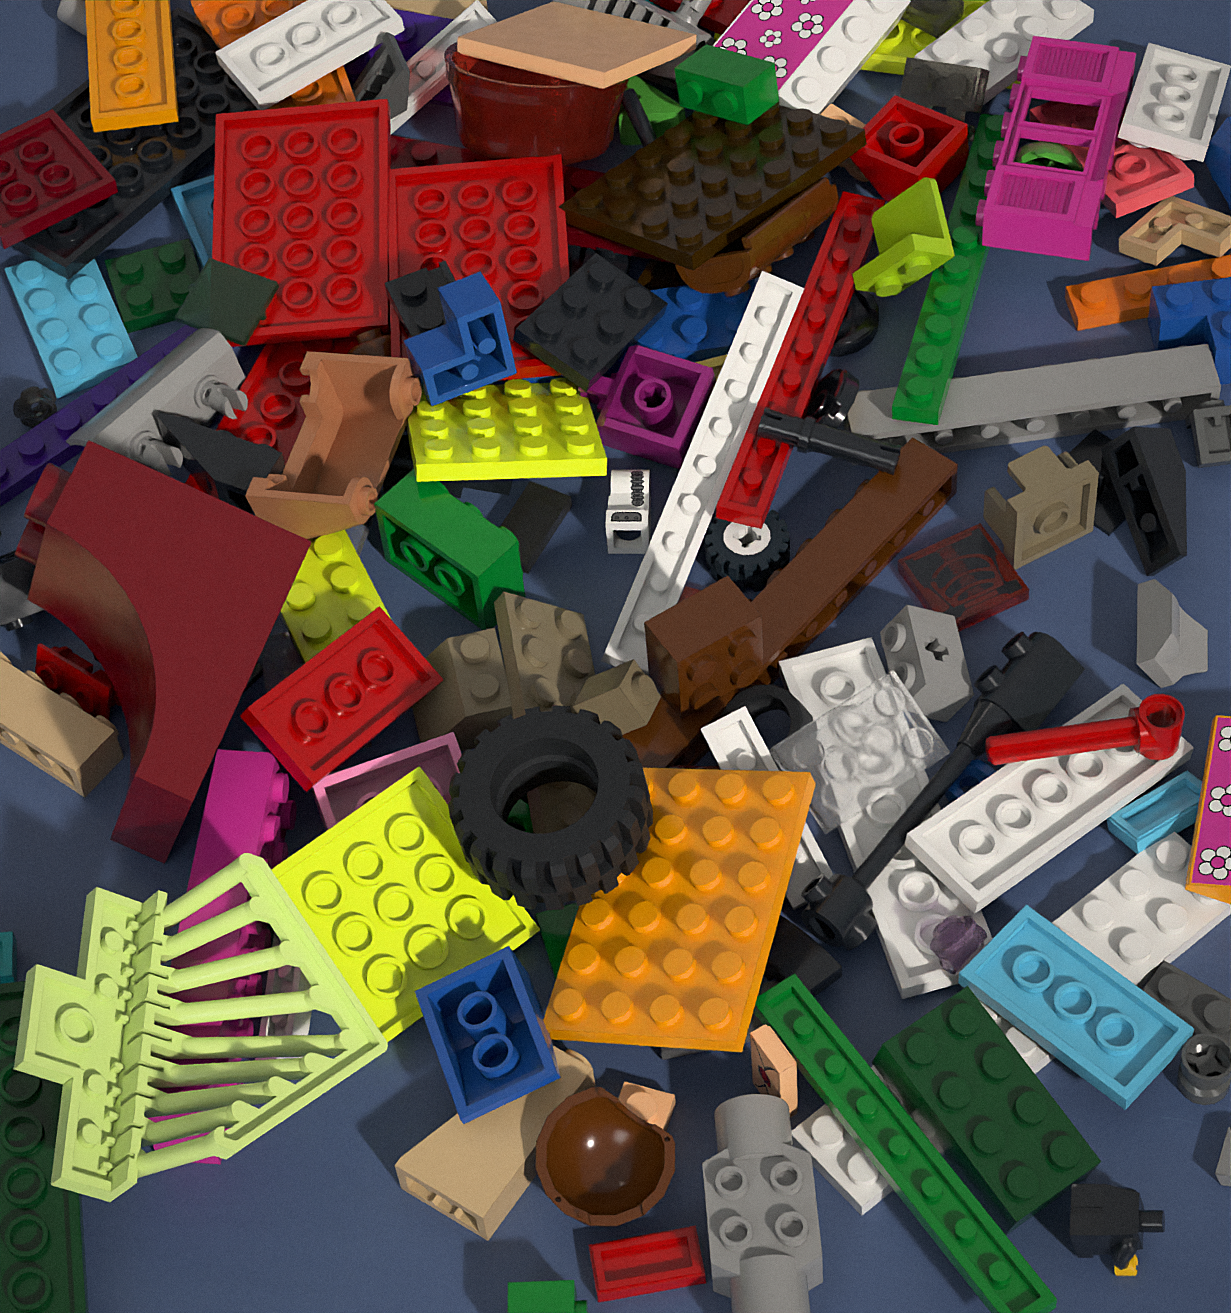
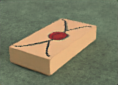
(773, 1067)

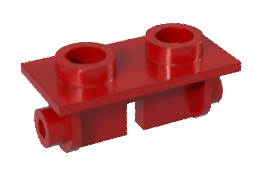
(72, 675)

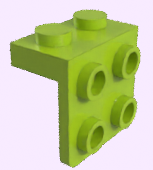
(909, 239)

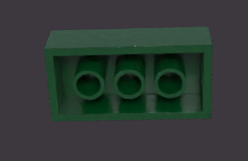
(985, 1110)

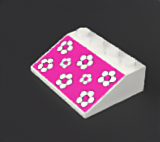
(812, 43)

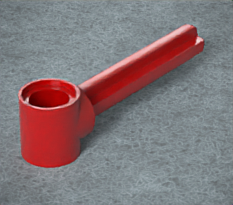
(1150, 728)

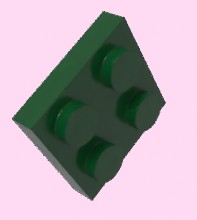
(152, 283)

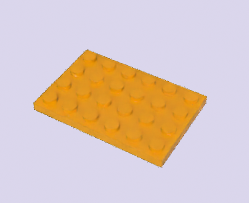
(691, 929)

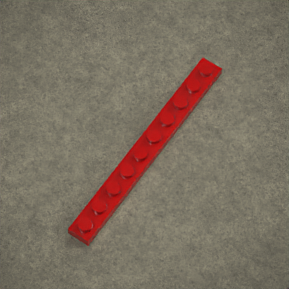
(800, 359)

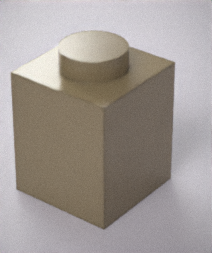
(620, 696)

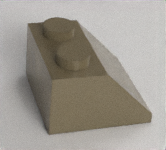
(472, 689)

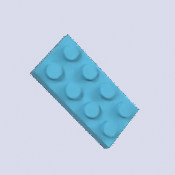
(71, 324)
(1076, 1006)

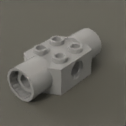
(761, 1209)

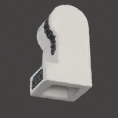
(629, 510)

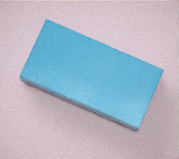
(1158, 813)

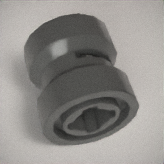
(1202, 1057)

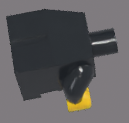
(1111, 1223)

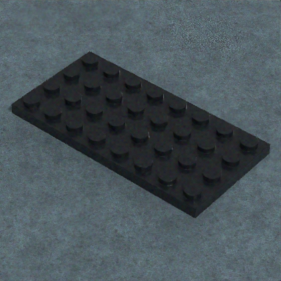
(142, 158)

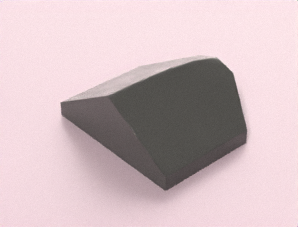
(385, 77)

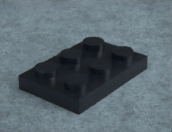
(590, 322)

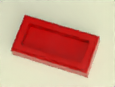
(647, 1264)

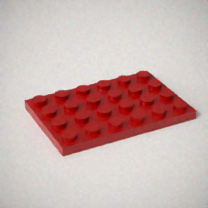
(309, 208)
(488, 220)

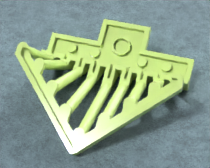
(109, 1038)

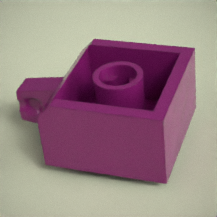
(652, 404)

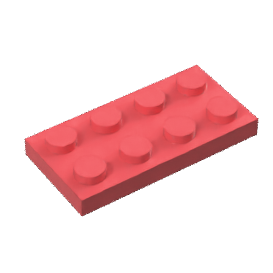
(1137, 174)

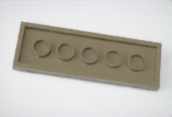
(546, 666)

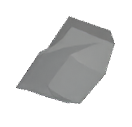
(1167, 638)

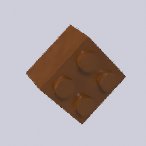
(705, 647)

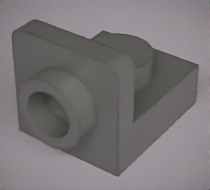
(1211, 433)

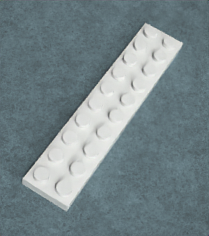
(1126, 922)

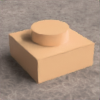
(648, 1103)

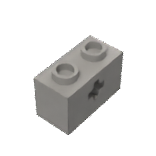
(928, 660)

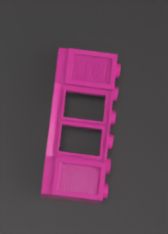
(1048, 206)

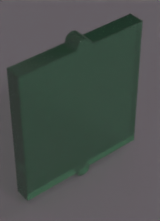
(227, 301)

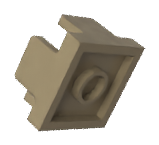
(1049, 512)

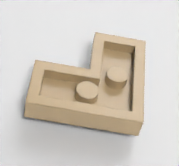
(1173, 224)

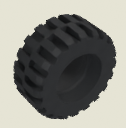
(542, 751)

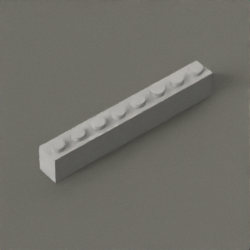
(1050, 401)

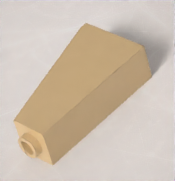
(486, 1164)

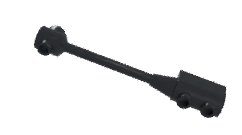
(1009, 703)

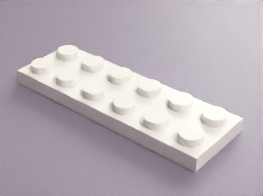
(1035, 810)

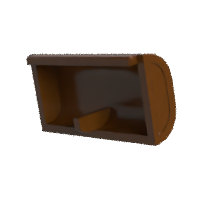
(764, 243)

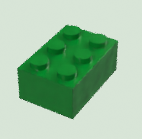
(449, 548)

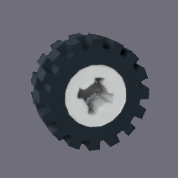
(749, 565)

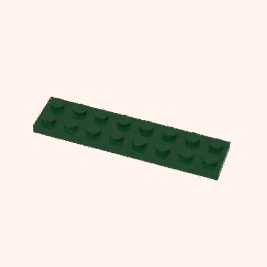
(38, 1221)

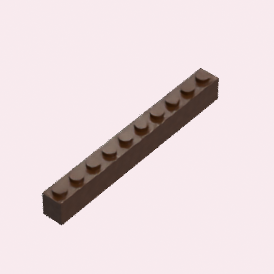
(817, 586)

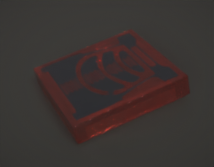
(964, 577)

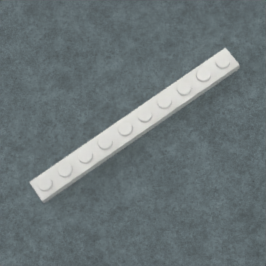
(705, 466)

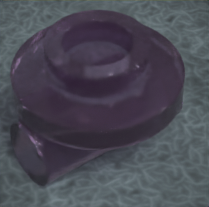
(956, 941)

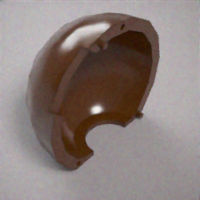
(602, 1159)

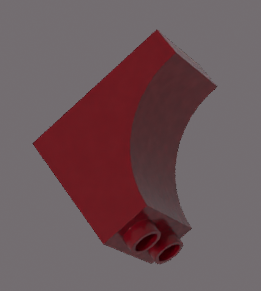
(172, 606)

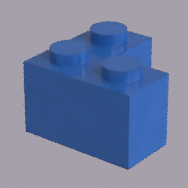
(1194, 316)
(466, 350)

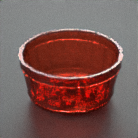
(527, 113)

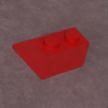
(911, 144)

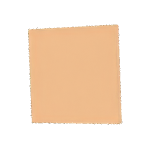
(576, 44)

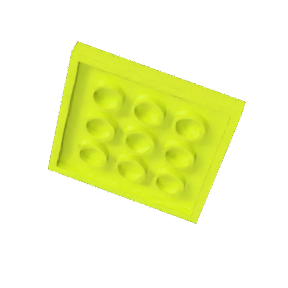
(507, 434)
(399, 900)

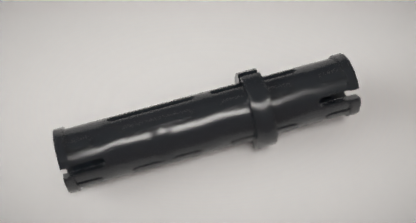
(834, 442)

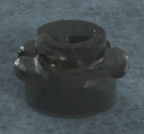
(44, 409)

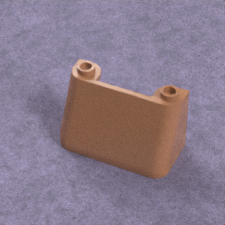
(344, 445)

